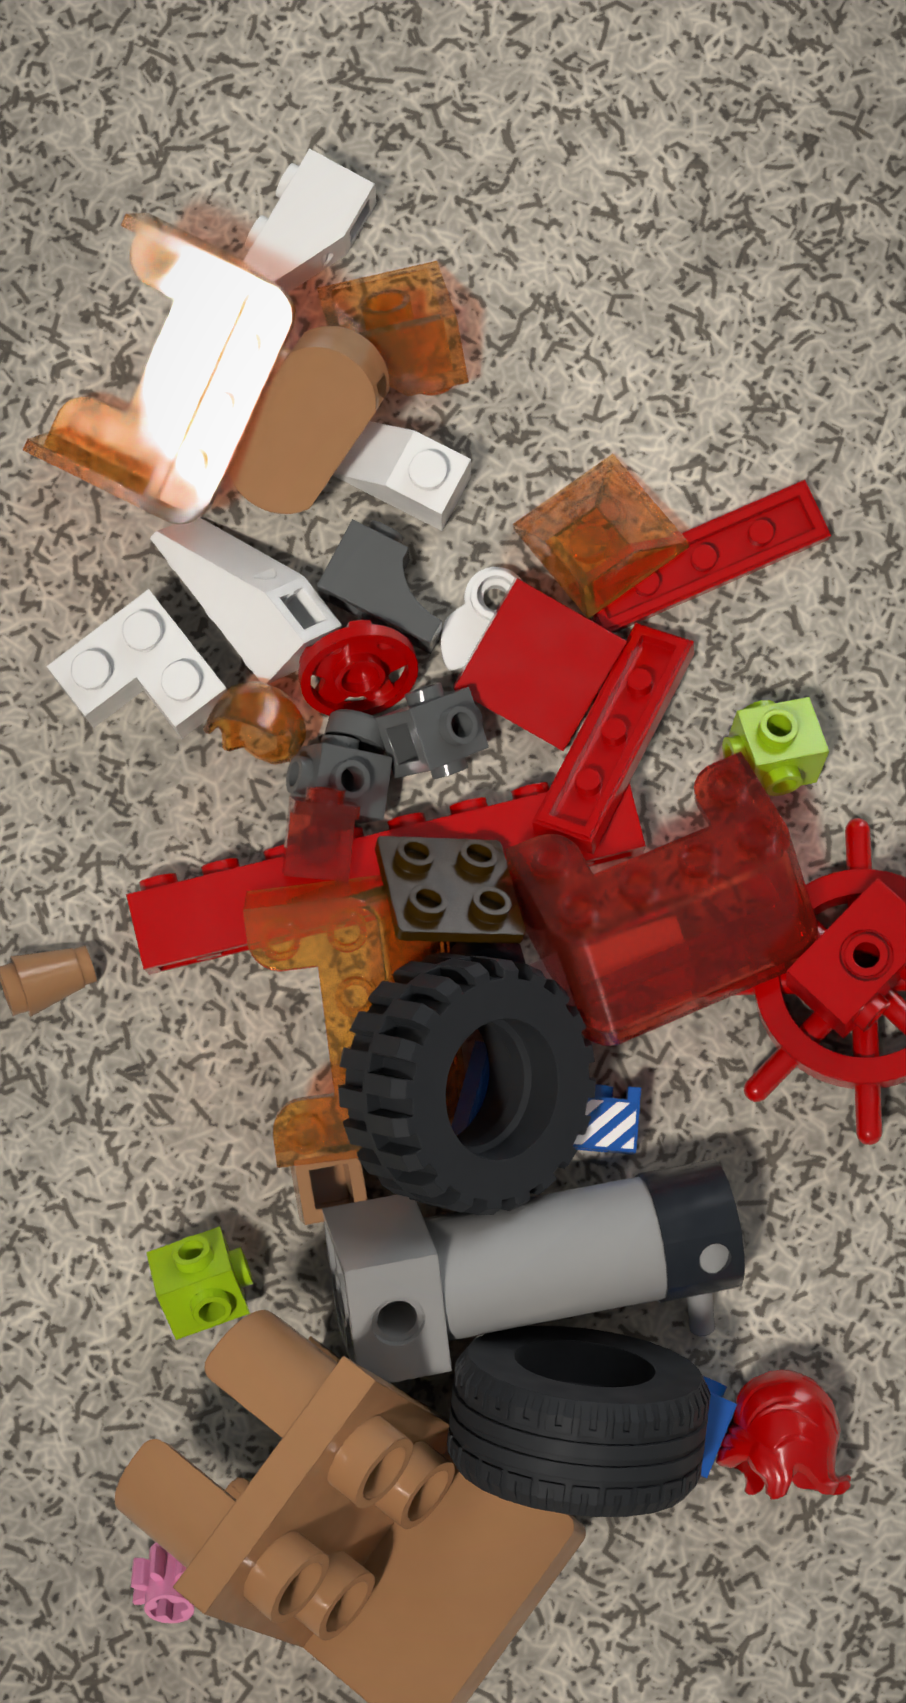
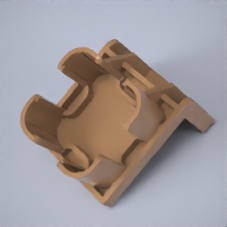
(351, 1528)

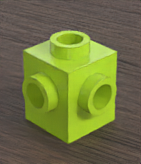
(779, 743)
(200, 1282)

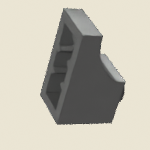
(371, 584)

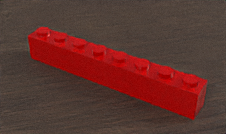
(204, 915)

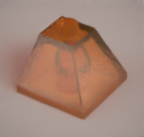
(407, 321)
(600, 535)

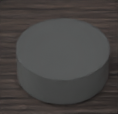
(356, 726)

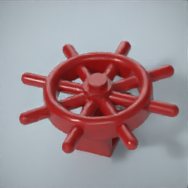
(848, 982)

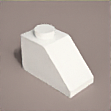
(407, 472)

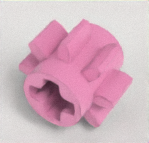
(154, 1584)

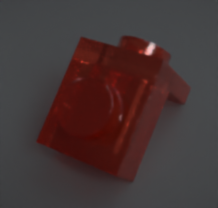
(319, 834)

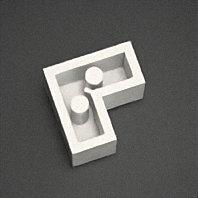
(134, 654)

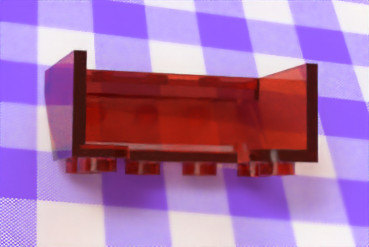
(672, 922)

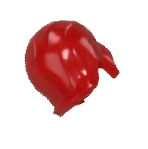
(784, 1435)

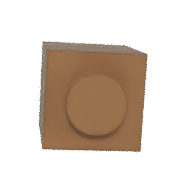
(326, 1186)

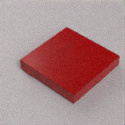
(539, 664)

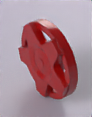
(358, 664)

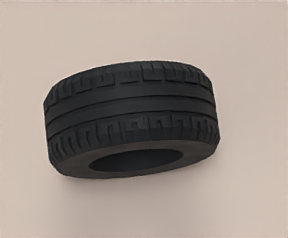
(578, 1421)

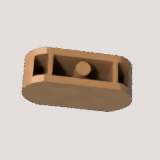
(309, 418)

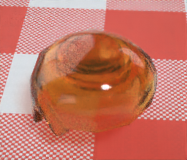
(258, 720)

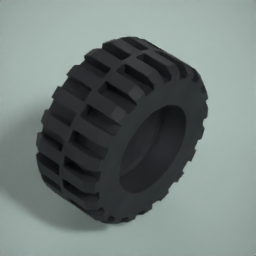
(402, 1071)

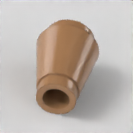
(45, 978)

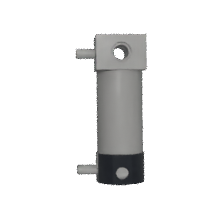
(420, 1281)

